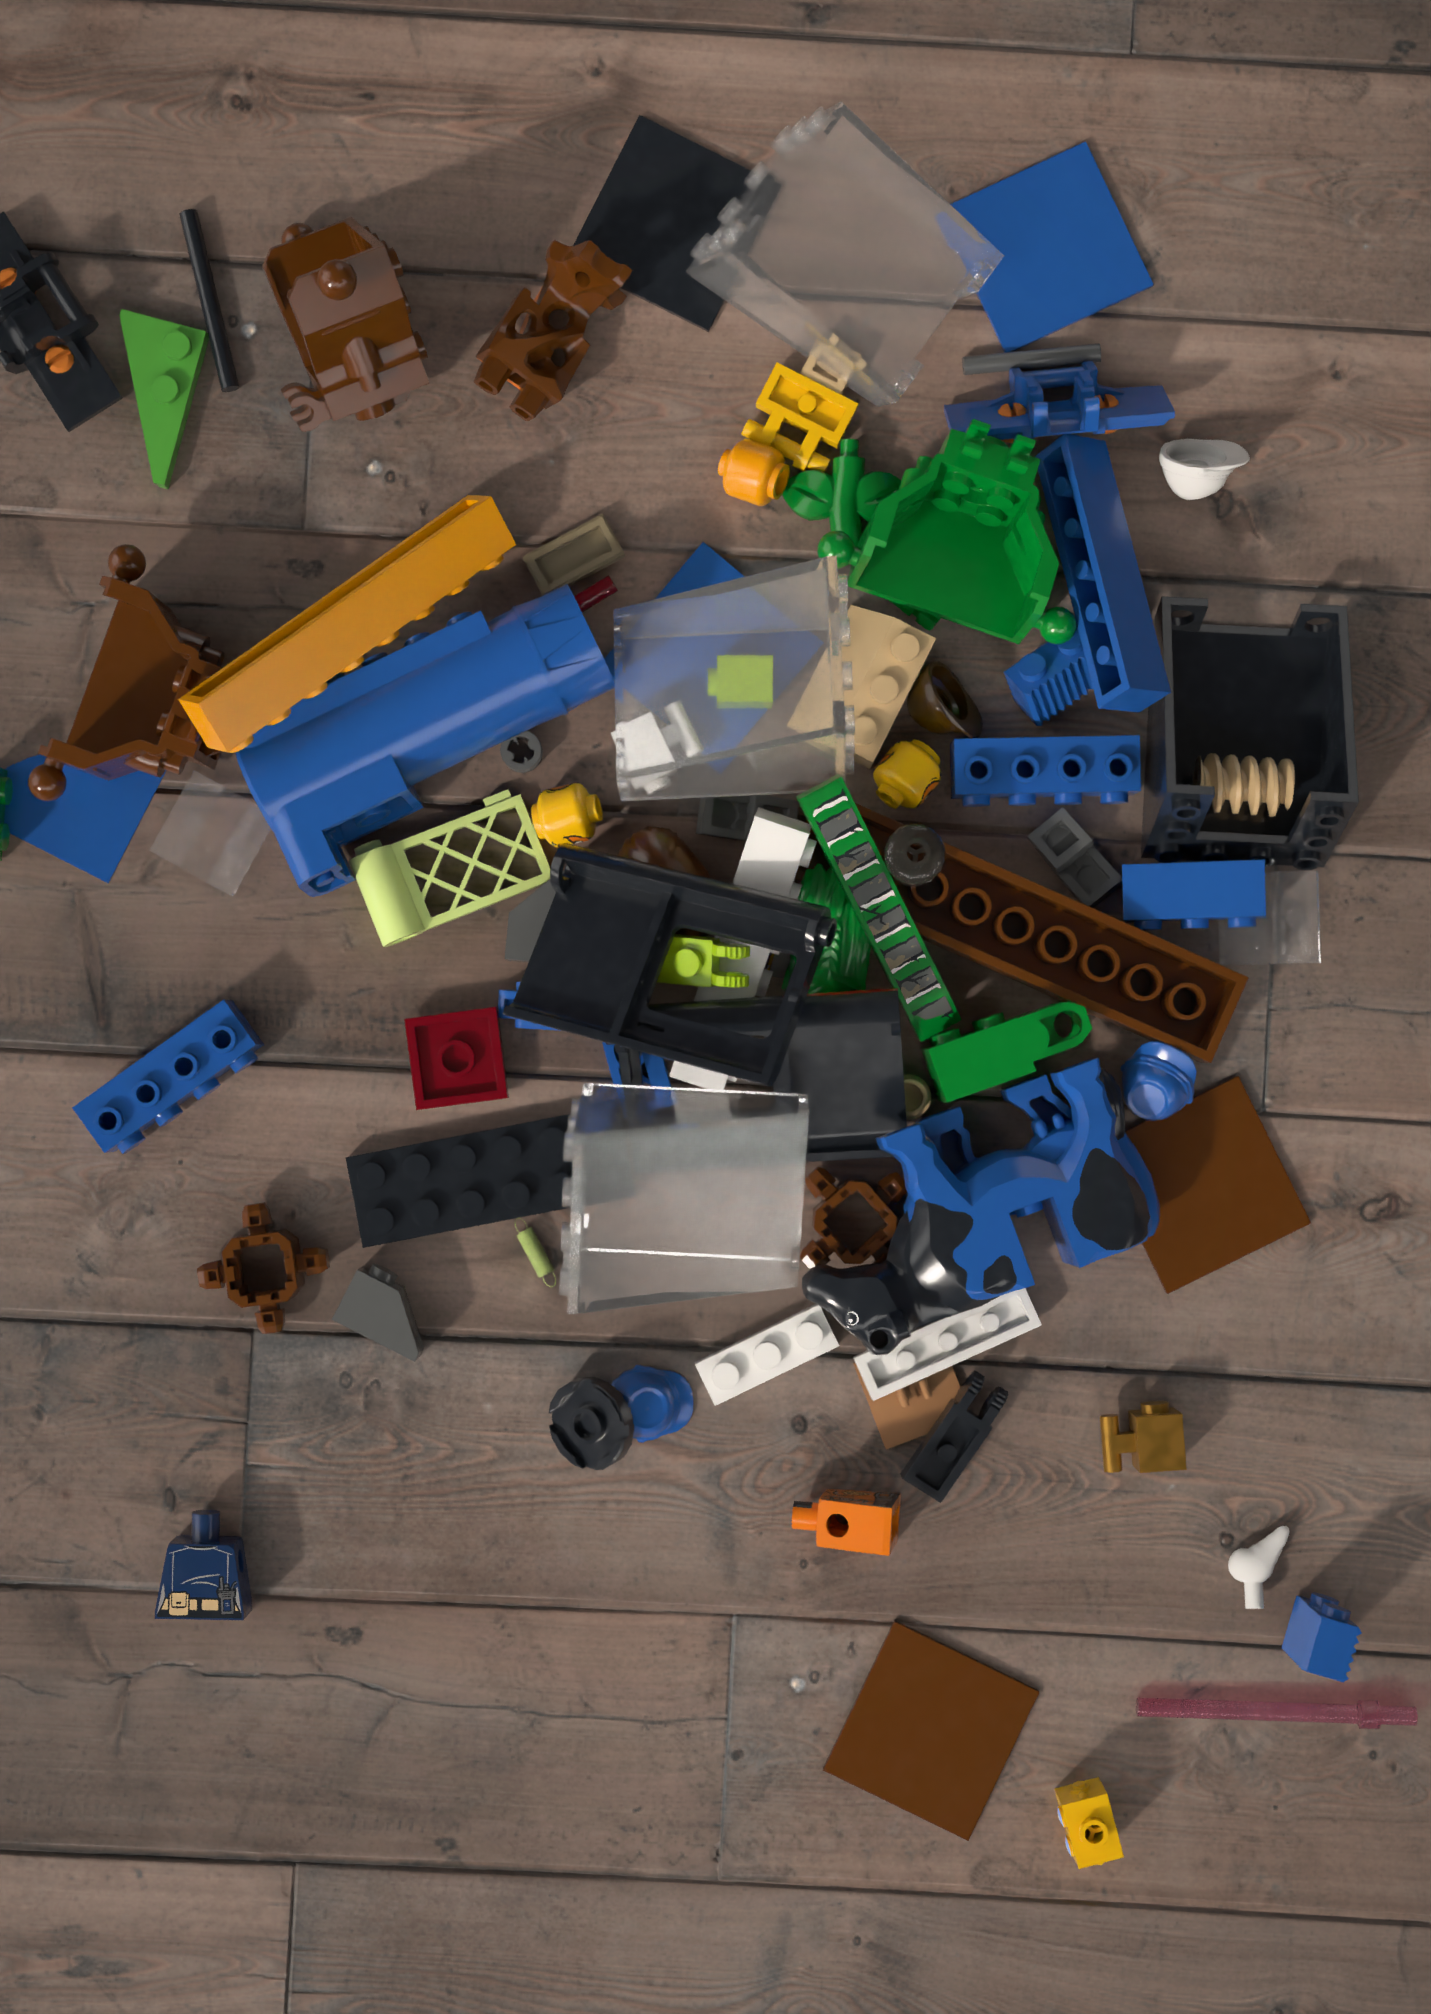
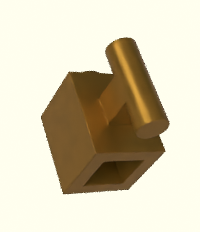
(1153, 1439)

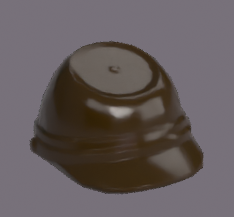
(942, 703)

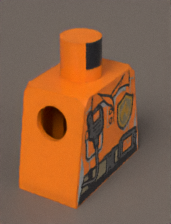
(870, 1518)

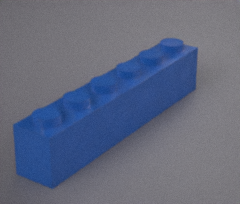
(1102, 574)

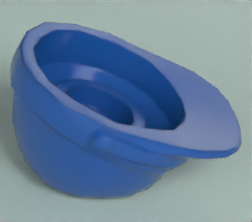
(1157, 1081)
(657, 1399)

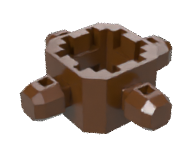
(821, 1184)
(215, 1274)

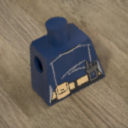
(204, 1574)

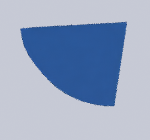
(85, 824)

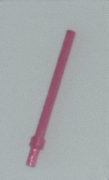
(1366, 1713)

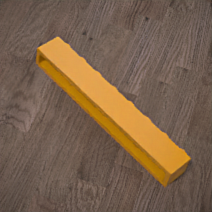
(347, 623)

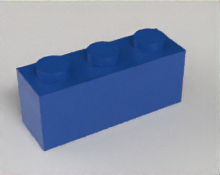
(1194, 893)

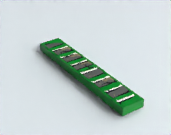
(878, 906)

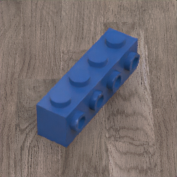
(1045, 768)
(168, 1077)

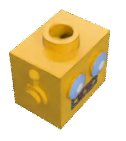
(1081, 1807)

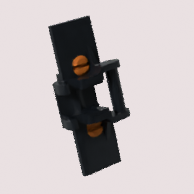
(30, 340)

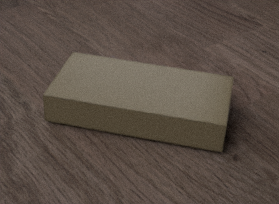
(574, 555)

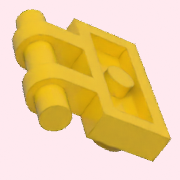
(805, 406)

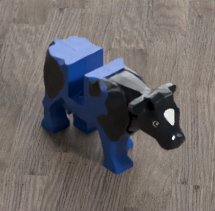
(957, 1228)

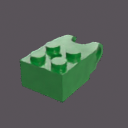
(999, 1049)

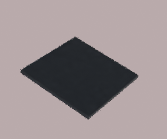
(656, 211)

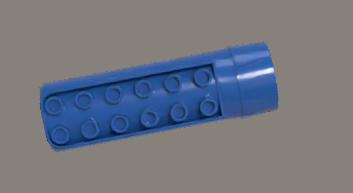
(366, 740)

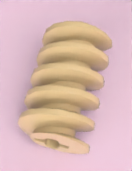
(1247, 782)

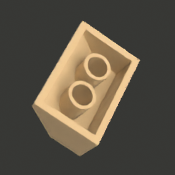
(884, 668)

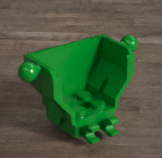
(963, 541)

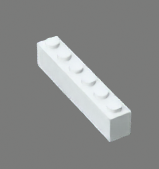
(770, 865)

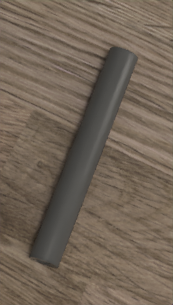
(1031, 359)

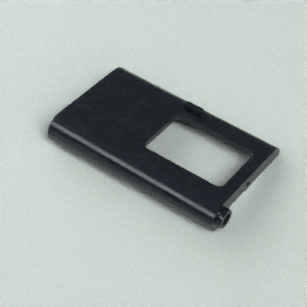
(610, 943)

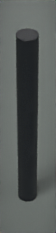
(209, 300)

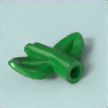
(842, 496)

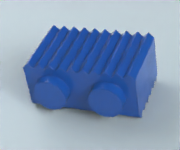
(1049, 679)
(1321, 1636)

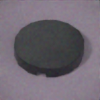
(591, 1423)

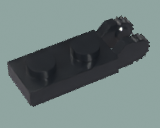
(953, 1439)

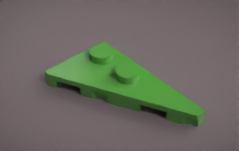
(165, 373)

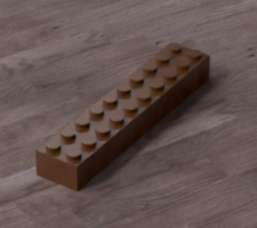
(1066, 948)

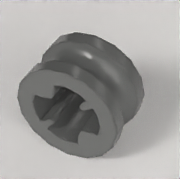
(533, 744)

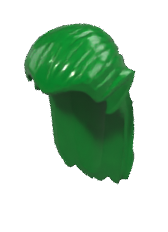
(847, 959)

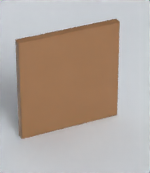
(913, 1408)

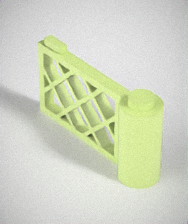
(391, 885)

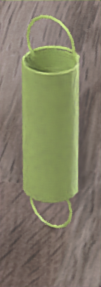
(535, 1252)

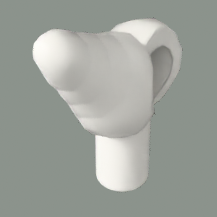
(1256, 1565)

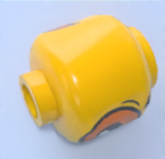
(907, 774)
(566, 814)

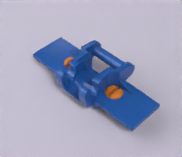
(1090, 409)

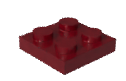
(456, 1058)

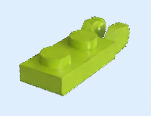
(697, 961)

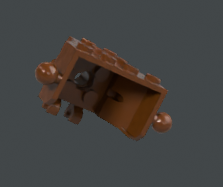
(346, 321)
(131, 701)

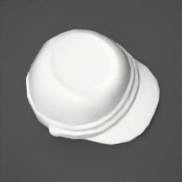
(1199, 466)

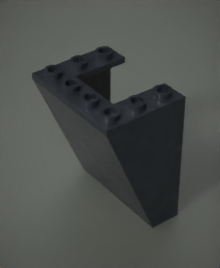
(1259, 698)

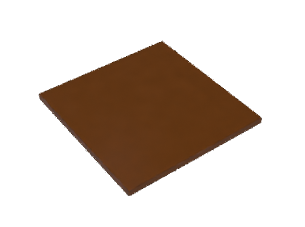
(1215, 1185)
(931, 1730)

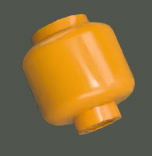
(754, 472)

